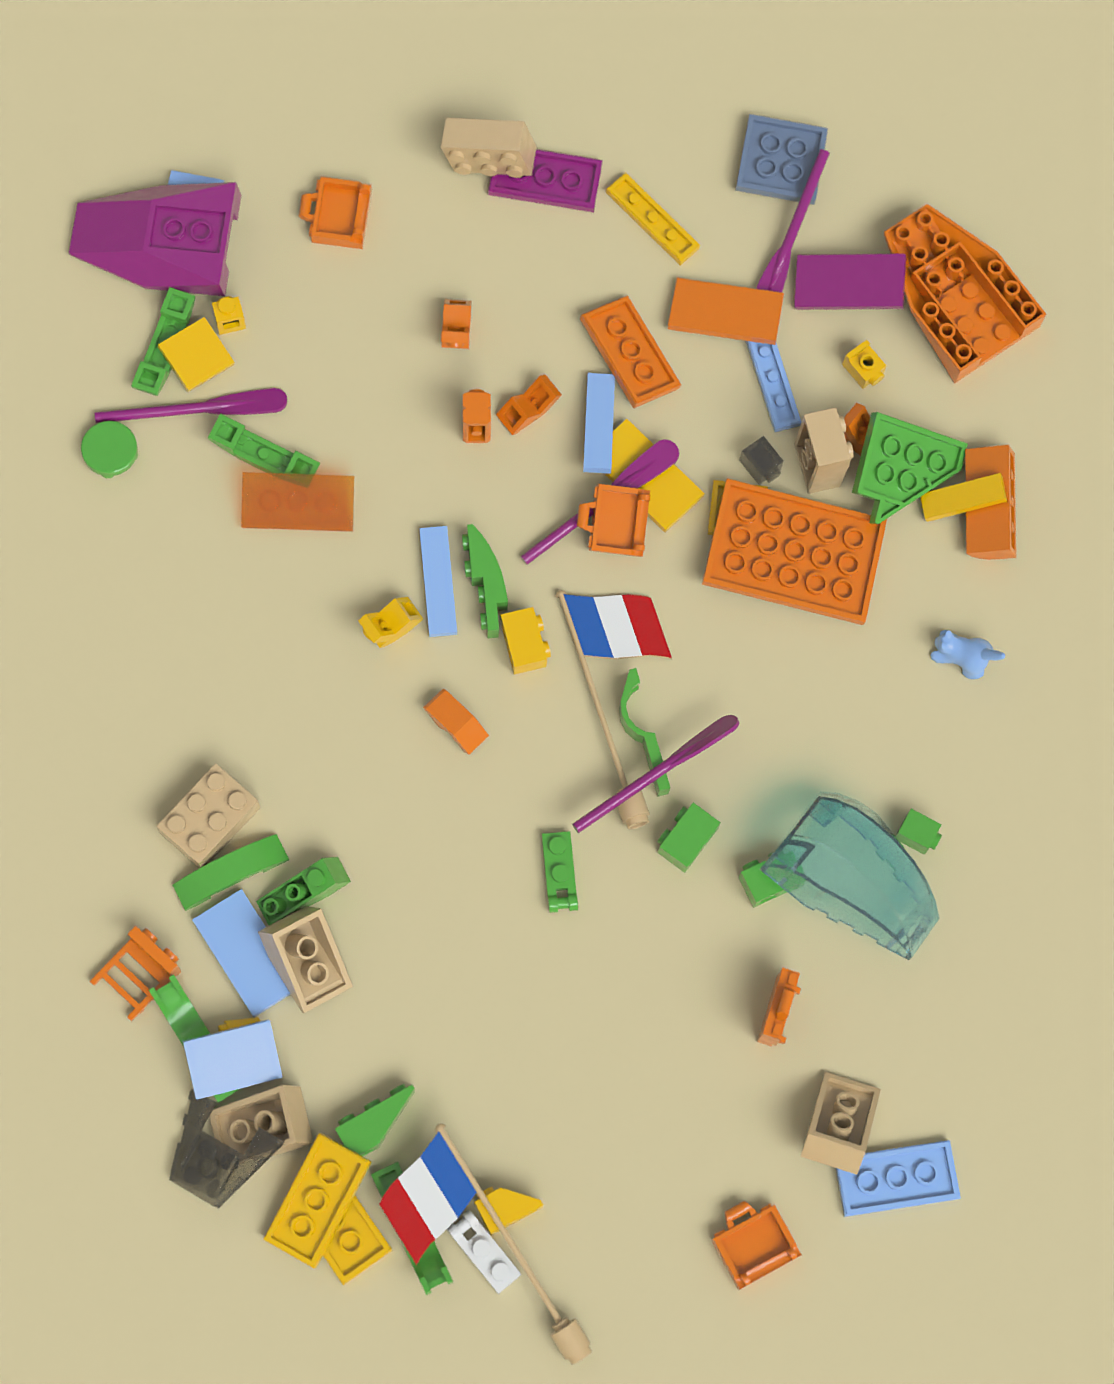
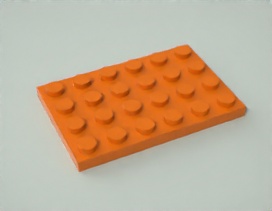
(794, 552)

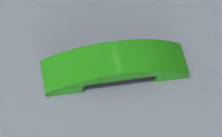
(174, 317)
(258, 451)
(230, 870)

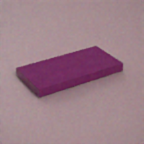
(554, 181)
(850, 281)

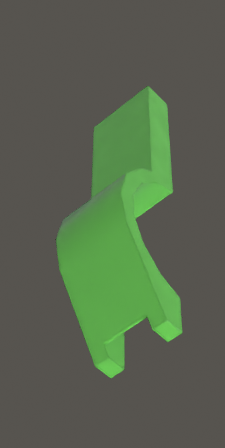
(646, 738)
(182, 1016)
(431, 1267)

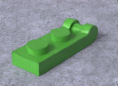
(559, 870)

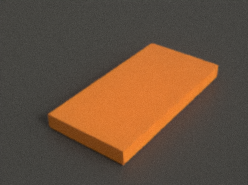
(726, 311)
(630, 351)

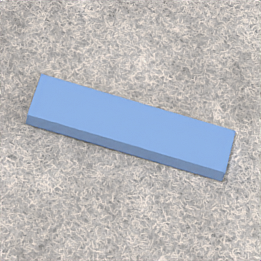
(774, 385)
(599, 423)
(438, 581)

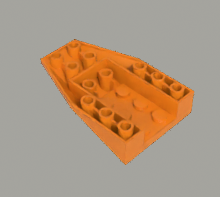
(961, 291)

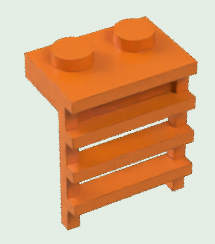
(145, 952)

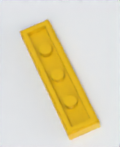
(653, 218)

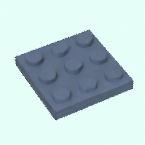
(779, 157)

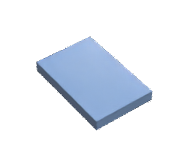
(232, 1059)

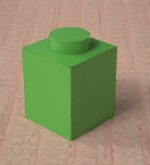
(919, 832)

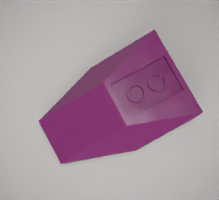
(161, 236)

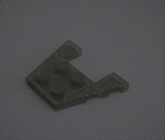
(210, 1166)

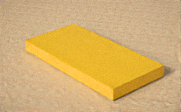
(670, 491)
(317, 1200)

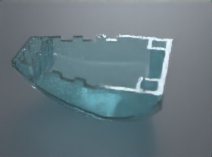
(856, 873)

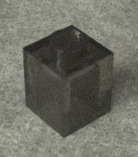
(761, 461)

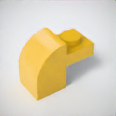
(391, 622)

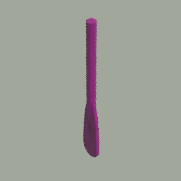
(777, 269)
(242, 403)
(641, 471)
(694, 746)

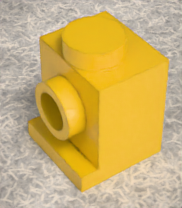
(228, 310)
(861, 373)

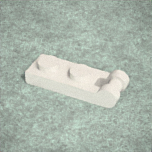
(484, 1252)

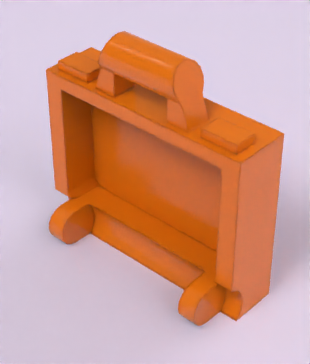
(339, 212)
(617, 520)
(779, 1007)
(754, 1245)

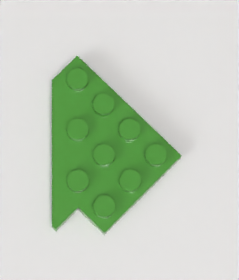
(903, 464)

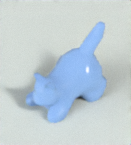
(967, 653)

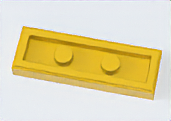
(963, 497)

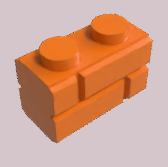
(476, 416)

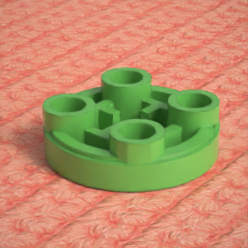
(109, 448)

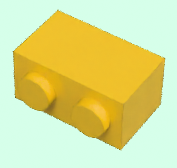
(524, 640)

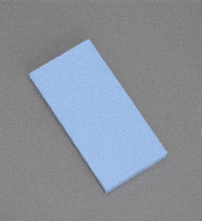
(234, 939)
(900, 1179)

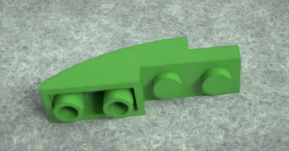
(485, 571)

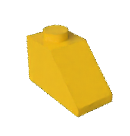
(508, 1206)

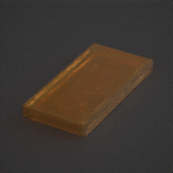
(297, 501)

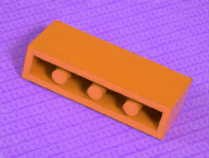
(992, 528)

